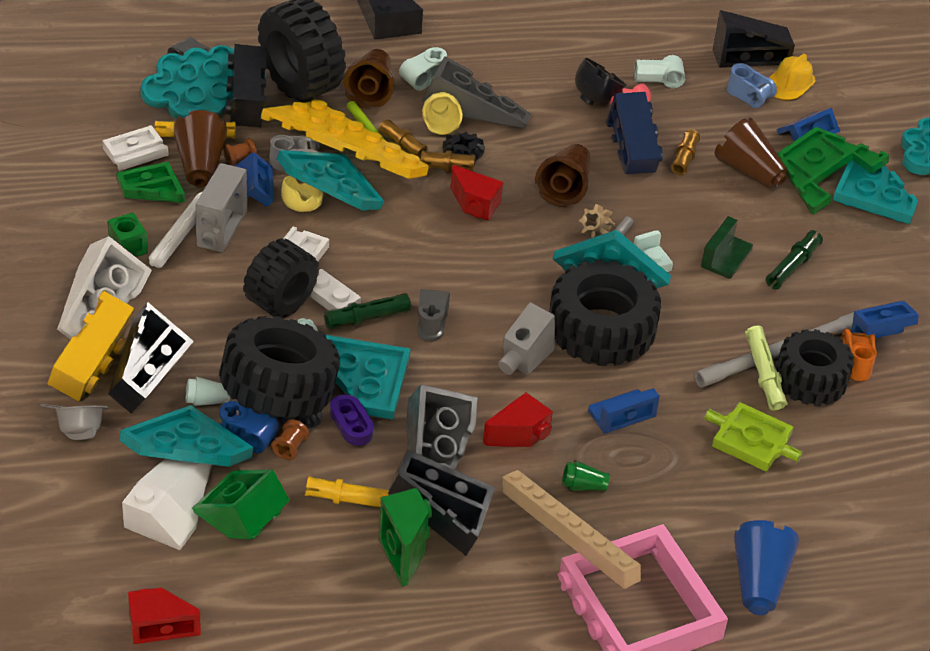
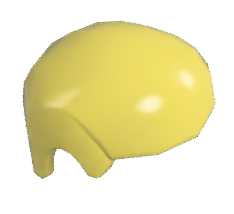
(442, 113)
(300, 196)

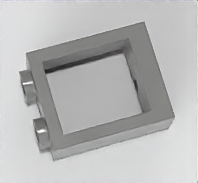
(220, 209)

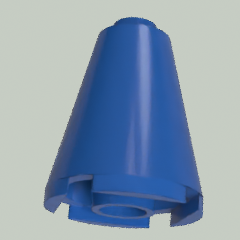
(763, 562)

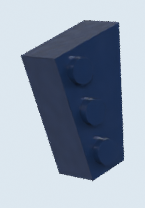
(635, 132)

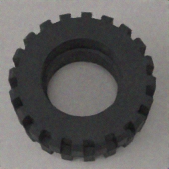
(302, 49)
(608, 288)
(279, 367)

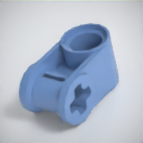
(748, 87)

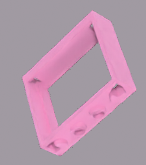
(657, 540)

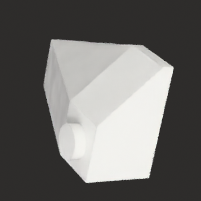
(106, 269)
(164, 501)

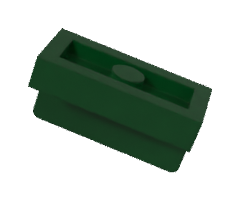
(724, 251)

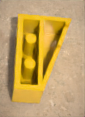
(92, 348)

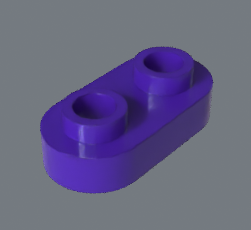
(355, 424)

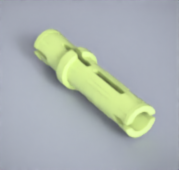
(769, 378)

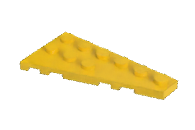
(339, 132)

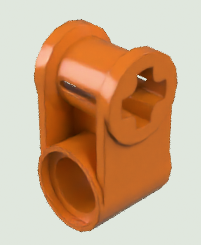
(864, 353)

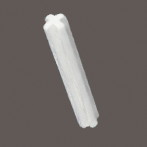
(174, 235)

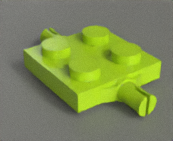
(752, 436)

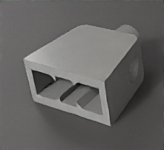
(528, 340)

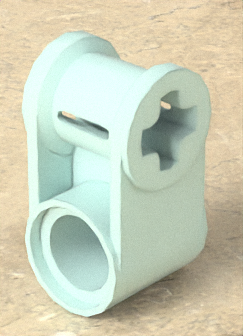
(422, 68)

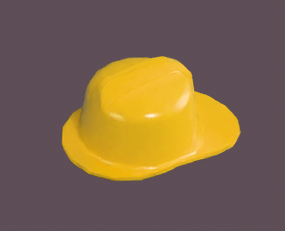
(793, 77)

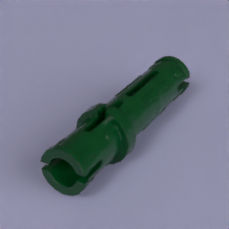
(799, 254)
(356, 313)

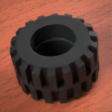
(281, 278)
(814, 367)

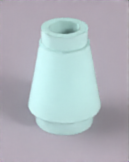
(205, 392)

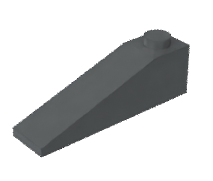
(475, 99)
(440, 424)

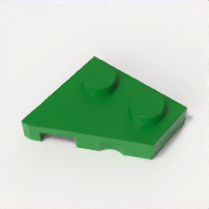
(151, 183)

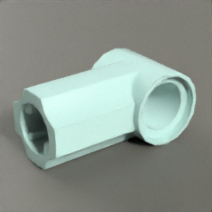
(666, 71)

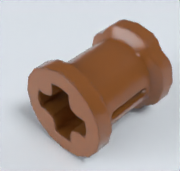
(238, 152)
(292, 436)

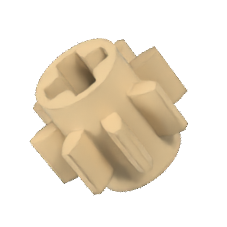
(596, 221)

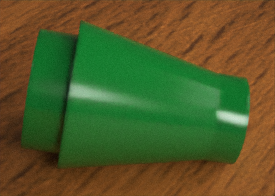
(583, 477)

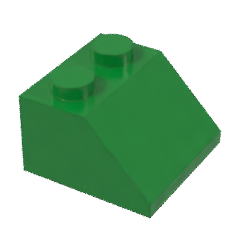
(243, 503)
(404, 531)

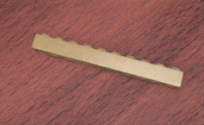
(572, 529)

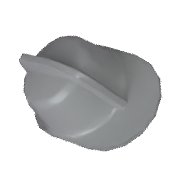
(78, 421)

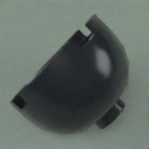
(597, 83)

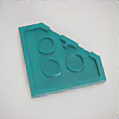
(332, 175)
(876, 192)
(612, 247)
(372, 373)
(186, 437)

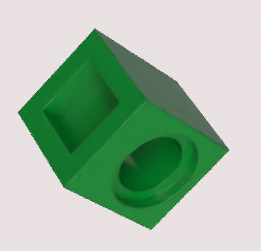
(129, 234)

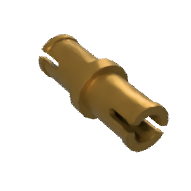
(402, 138)
(685, 152)
(448, 160)

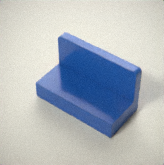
(822, 119)
(258, 179)
(884, 319)
(625, 409)

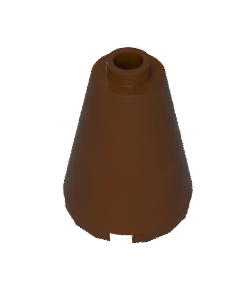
(370, 80)
(200, 144)
(752, 154)
(564, 176)

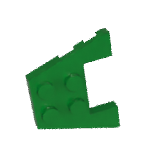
(820, 155)

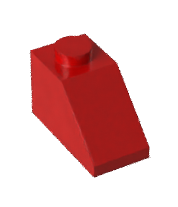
(475, 192)
(519, 424)
(161, 616)

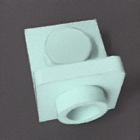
(649, 244)

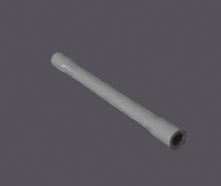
(720, 371)

